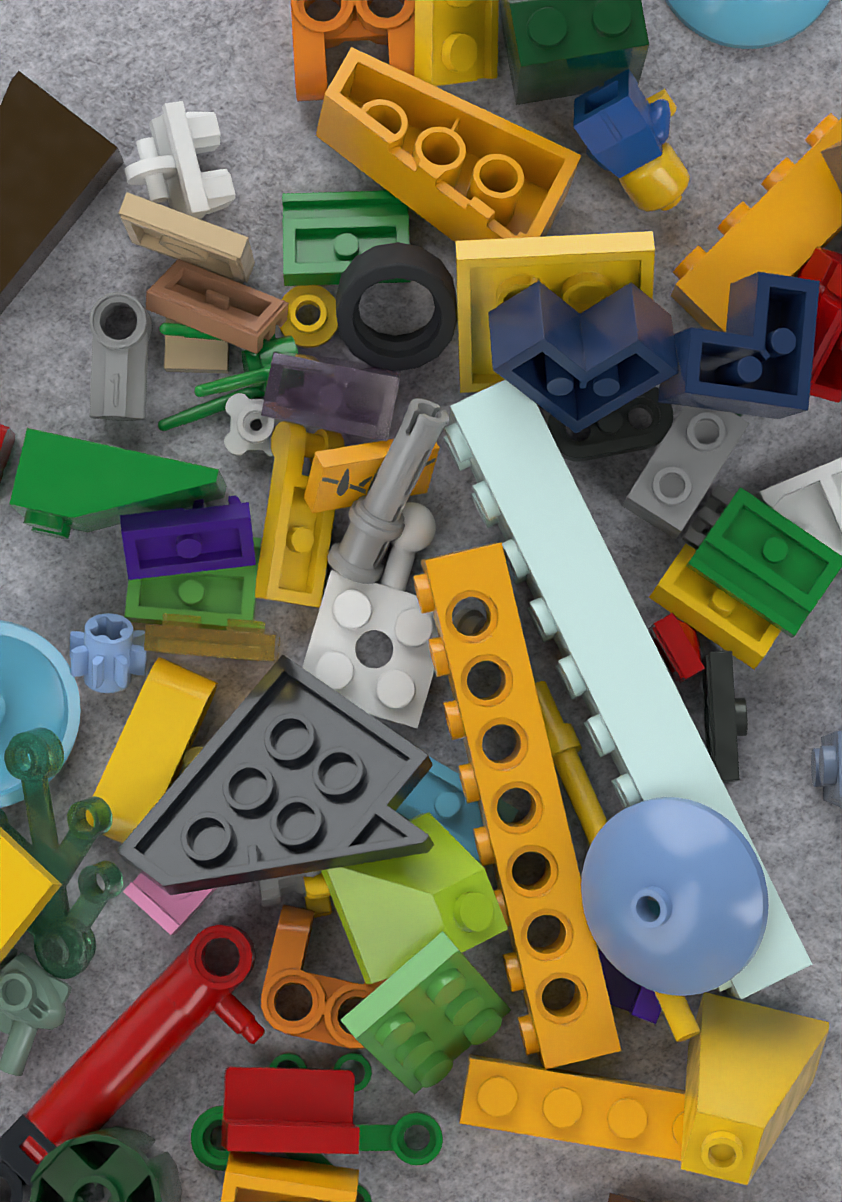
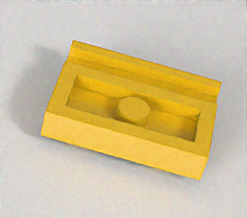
(456, 40)

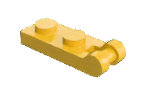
(293, 537)

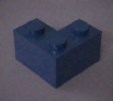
(762, 357)
(582, 361)

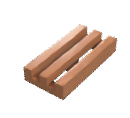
(216, 305)

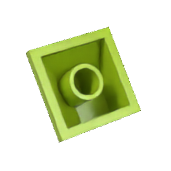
(407, 901)

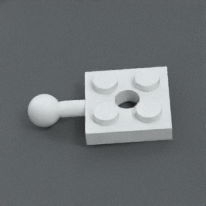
(354, 608)

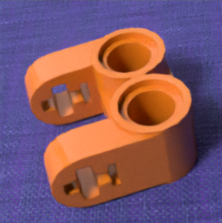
(352, 23)
(328, 993)

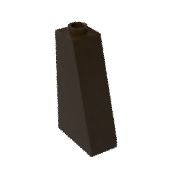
(47, 178)

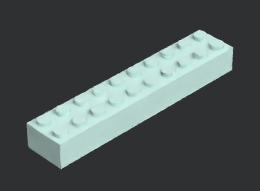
(598, 631)

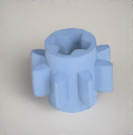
(107, 653)

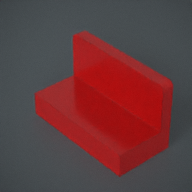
(289, 1110)

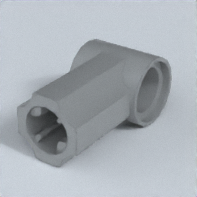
(119, 365)

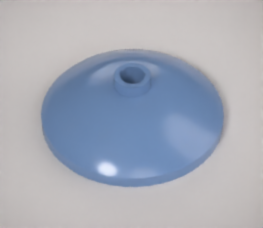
(705, 887)

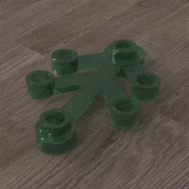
(57, 923)

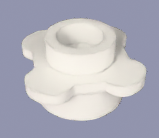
(241, 436)

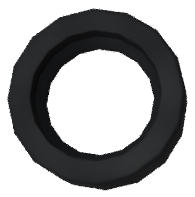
(403, 350)

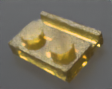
(185, 637)

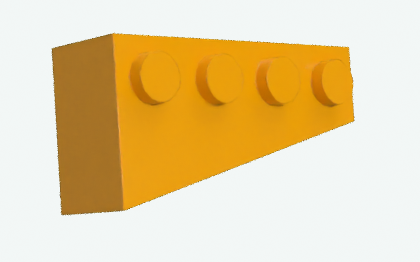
(443, 154)

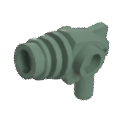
(27, 1003)

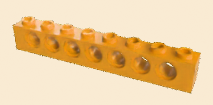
(587, 1023)

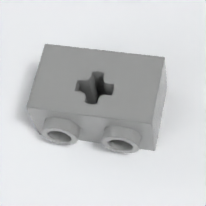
(684, 467)

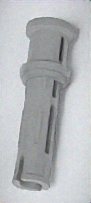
(379, 514)

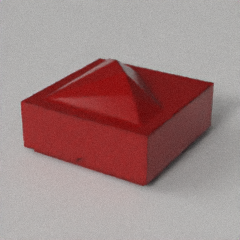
(677, 647)

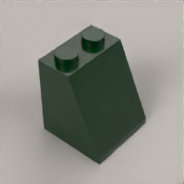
(571, 45)

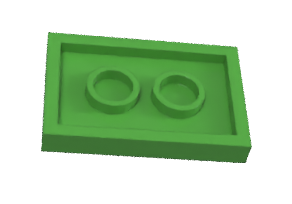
(427, 1015)

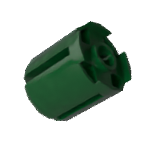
(109, 1159)

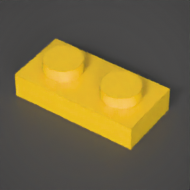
(713, 611)

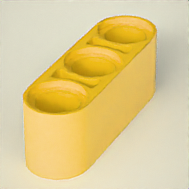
(153, 744)

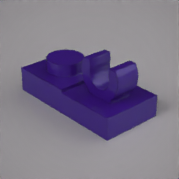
(188, 539)

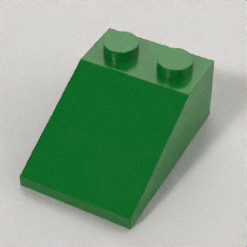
(88, 484)

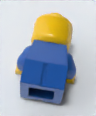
(629, 139)

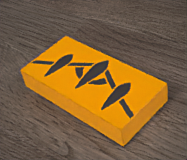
(348, 473)

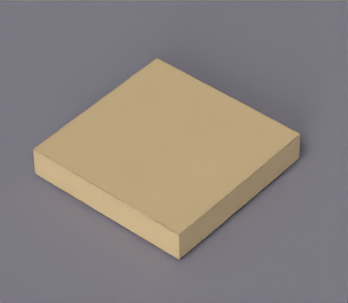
(187, 238)

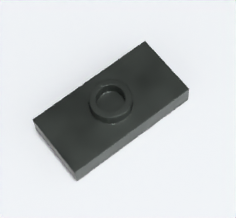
(723, 714)

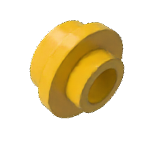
(324, 329)

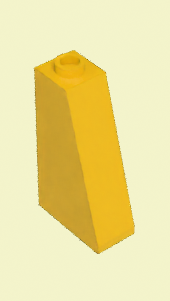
(744, 1083)

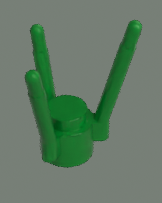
(254, 378)

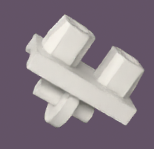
(171, 166)

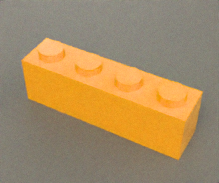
(771, 236)
(573, 1107)

